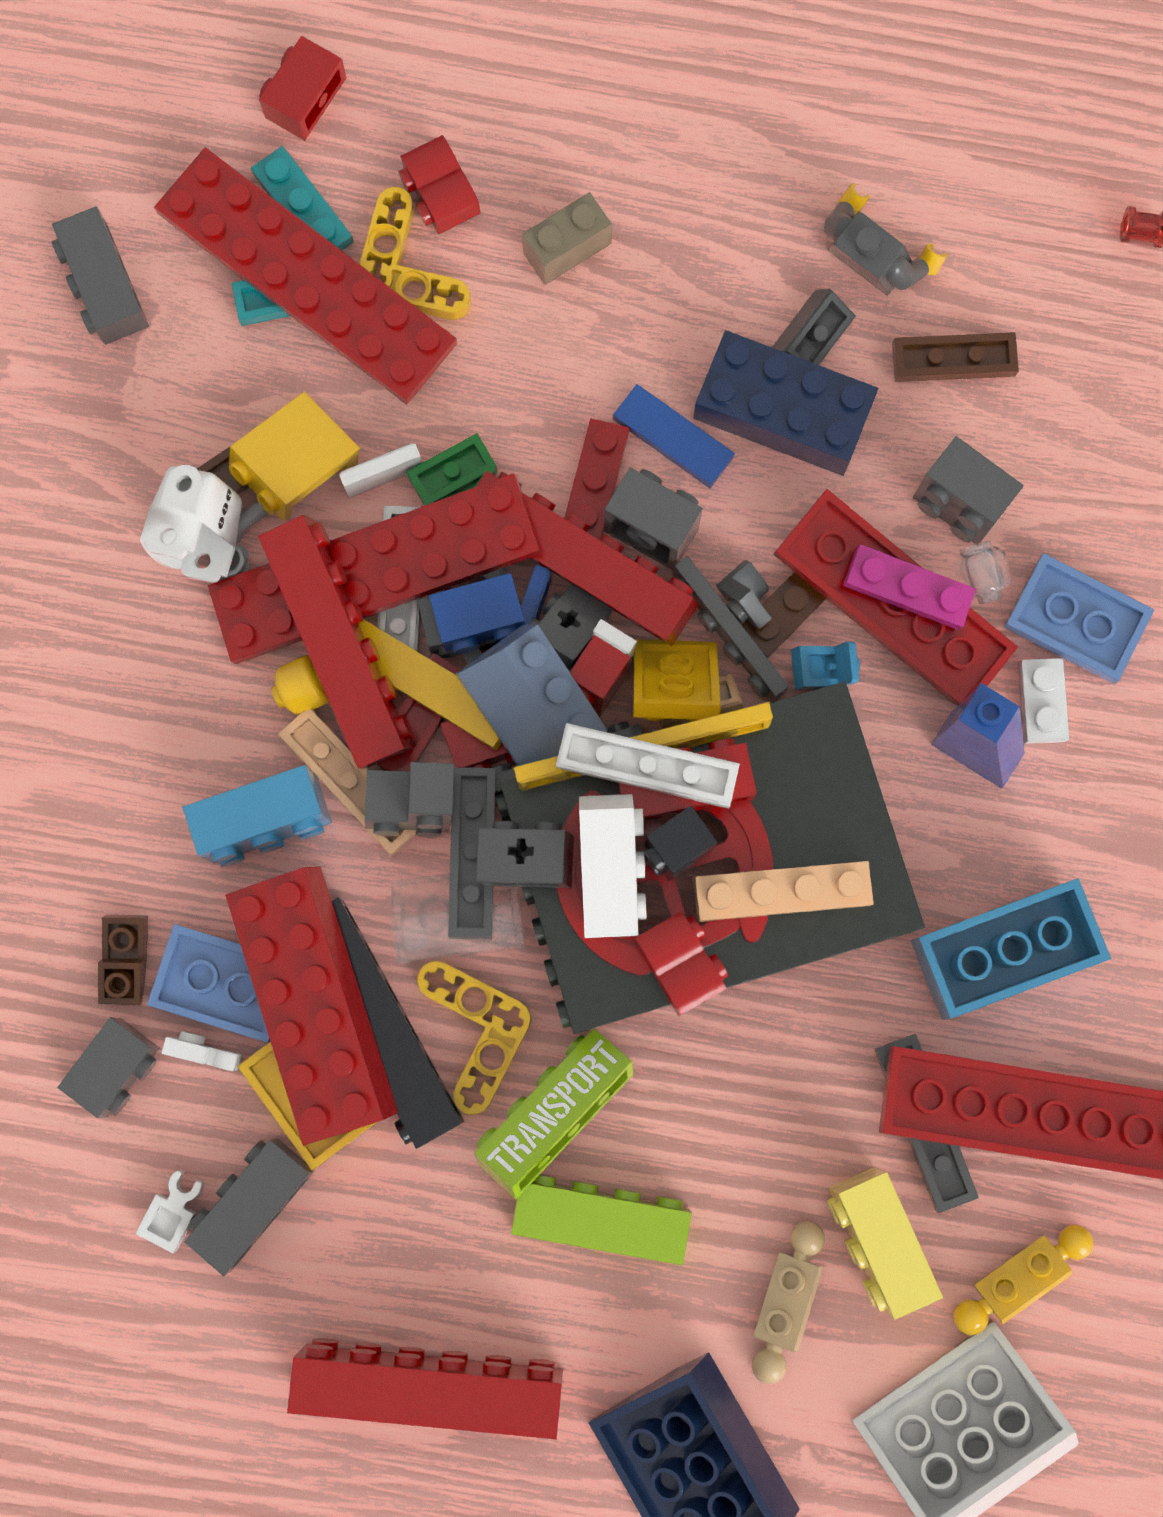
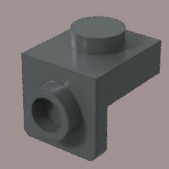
(742, 591)

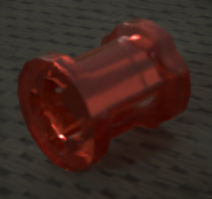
(1142, 227)

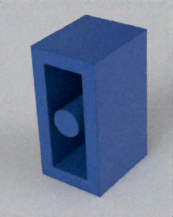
(477, 613)

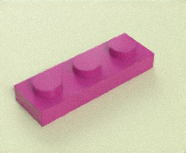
(909, 587)

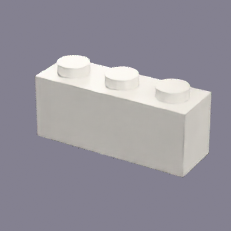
(611, 865)

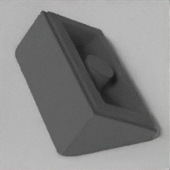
(816, 327)

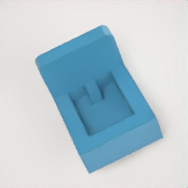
(824, 665)

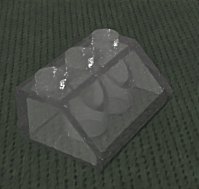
(422, 920)

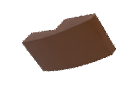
(123, 959)

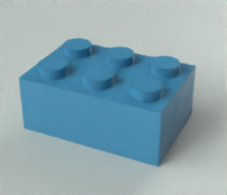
(258, 816)

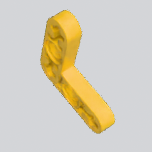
(398, 276)
(492, 1034)

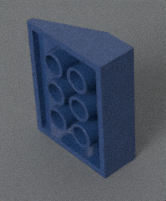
(691, 1449)

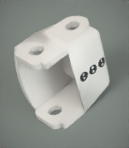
(190, 519)

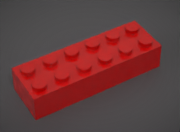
(311, 1004)
(426, 1389)

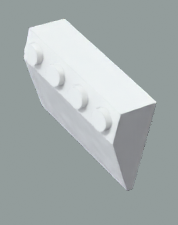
(966, 1429)

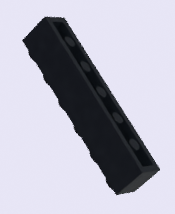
(416, 1086)

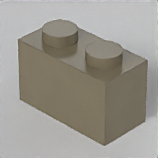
(567, 238)

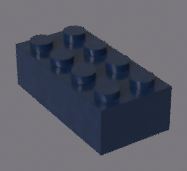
(784, 402)

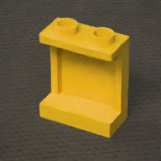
(291, 455)

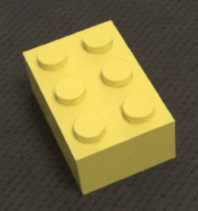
(883, 1243)

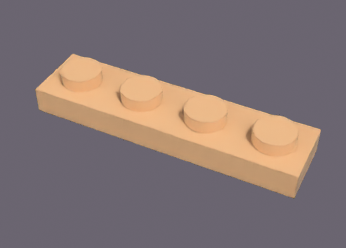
(336, 769)
(783, 891)

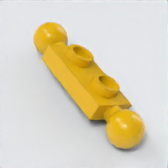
(1023, 1279)

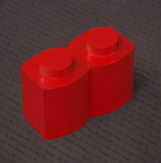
(440, 185)
(681, 962)

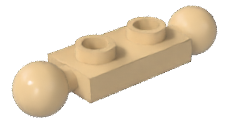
(788, 1302)

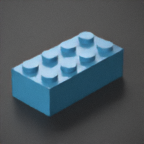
(1010, 949)

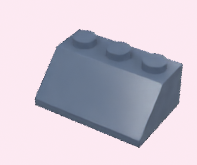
(527, 695)

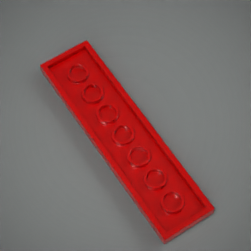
(306, 275)
(388, 564)
(1023, 1112)

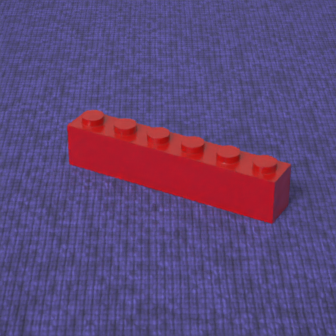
(606, 573)
(336, 642)

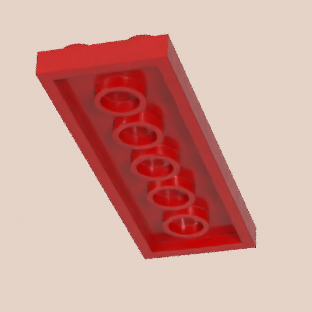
(945, 657)

